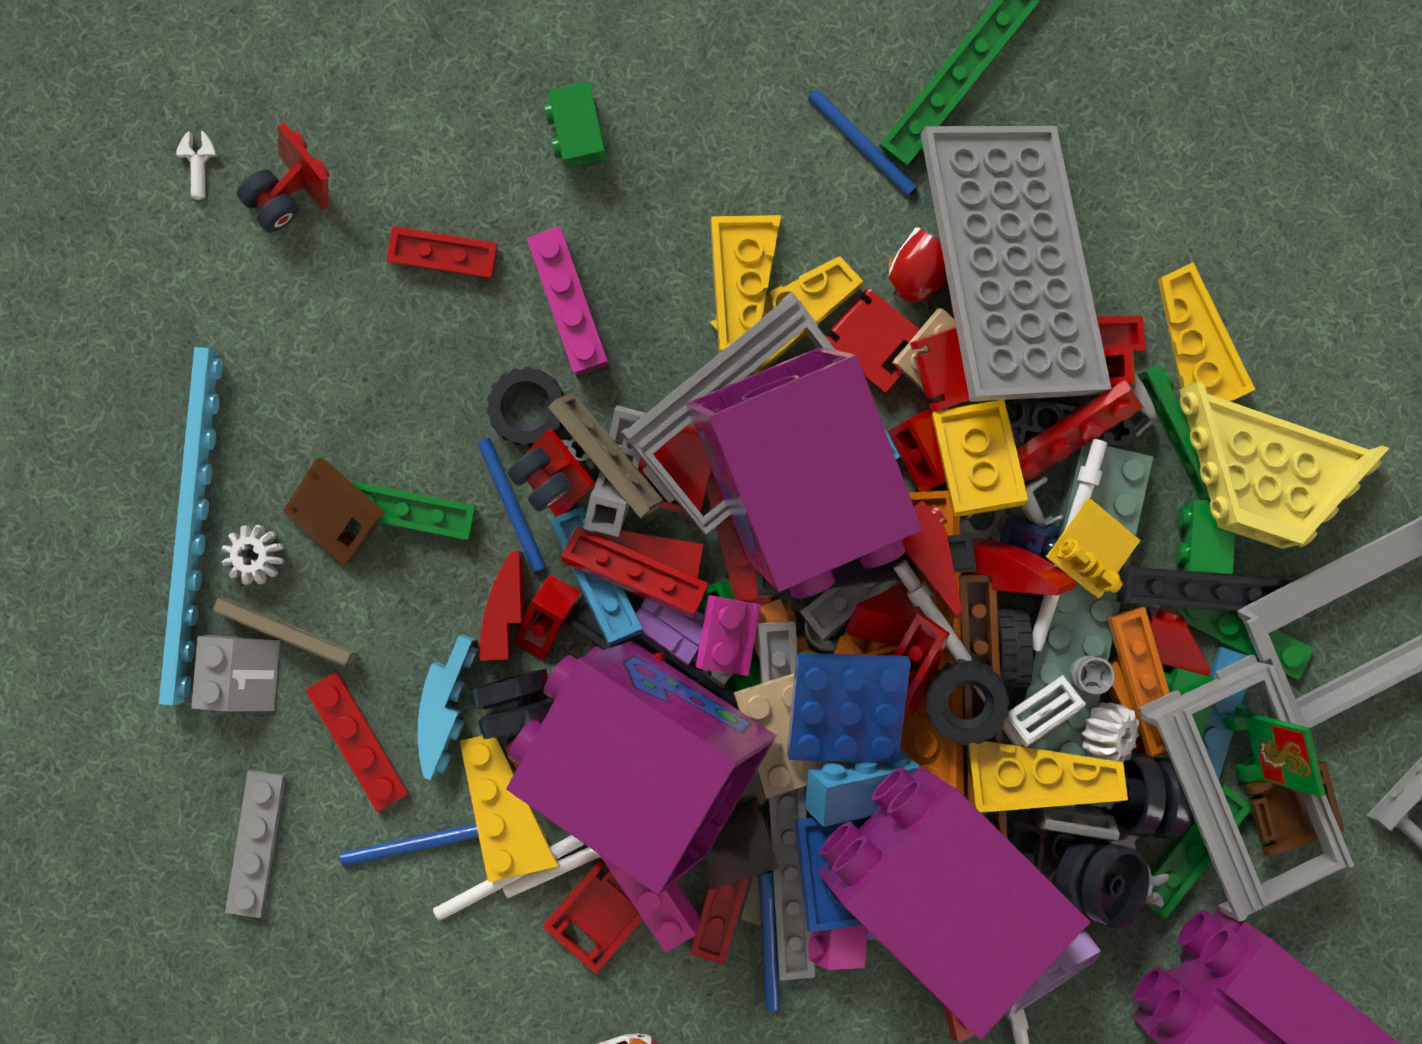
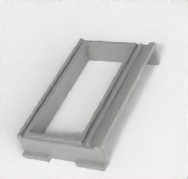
(724, 369)
(1321, 588)
(1208, 803)

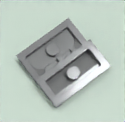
(1077, 821)

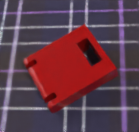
(873, 336)
(941, 368)
(686, 464)
(600, 911)

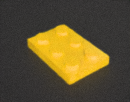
(979, 458)

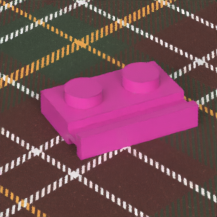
(728, 635)

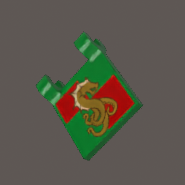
(1281, 752)

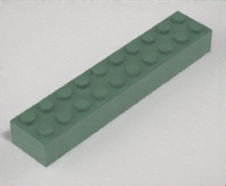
(1080, 618)

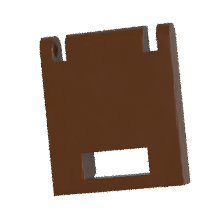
(326, 506)
(1283, 816)

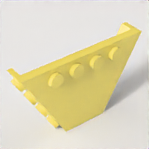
(1270, 474)

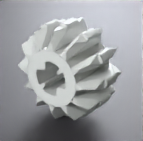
(259, 543)
(1111, 732)

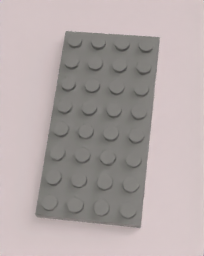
(1014, 262)

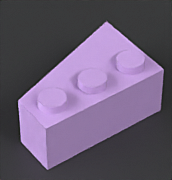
(1073, 959)

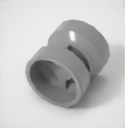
(1097, 679)

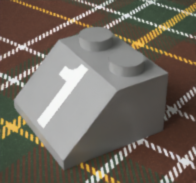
(235, 673)

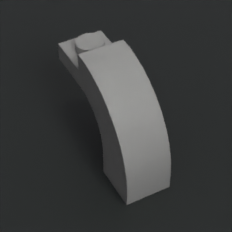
(606, 505)

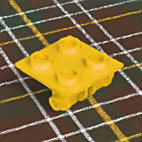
(1094, 549)

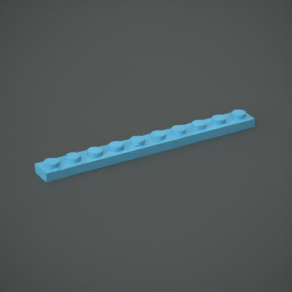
(188, 537)

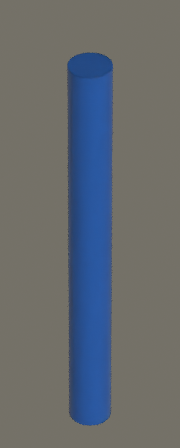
(859, 140)
(511, 505)
(409, 845)
(769, 943)

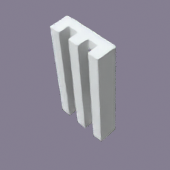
(1019, 728)

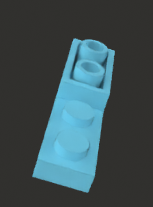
(437, 718)

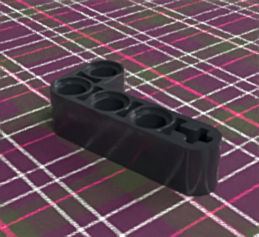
(1027, 422)

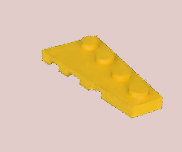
(741, 271)
(818, 291)
(1199, 337)
(1036, 778)
(506, 826)

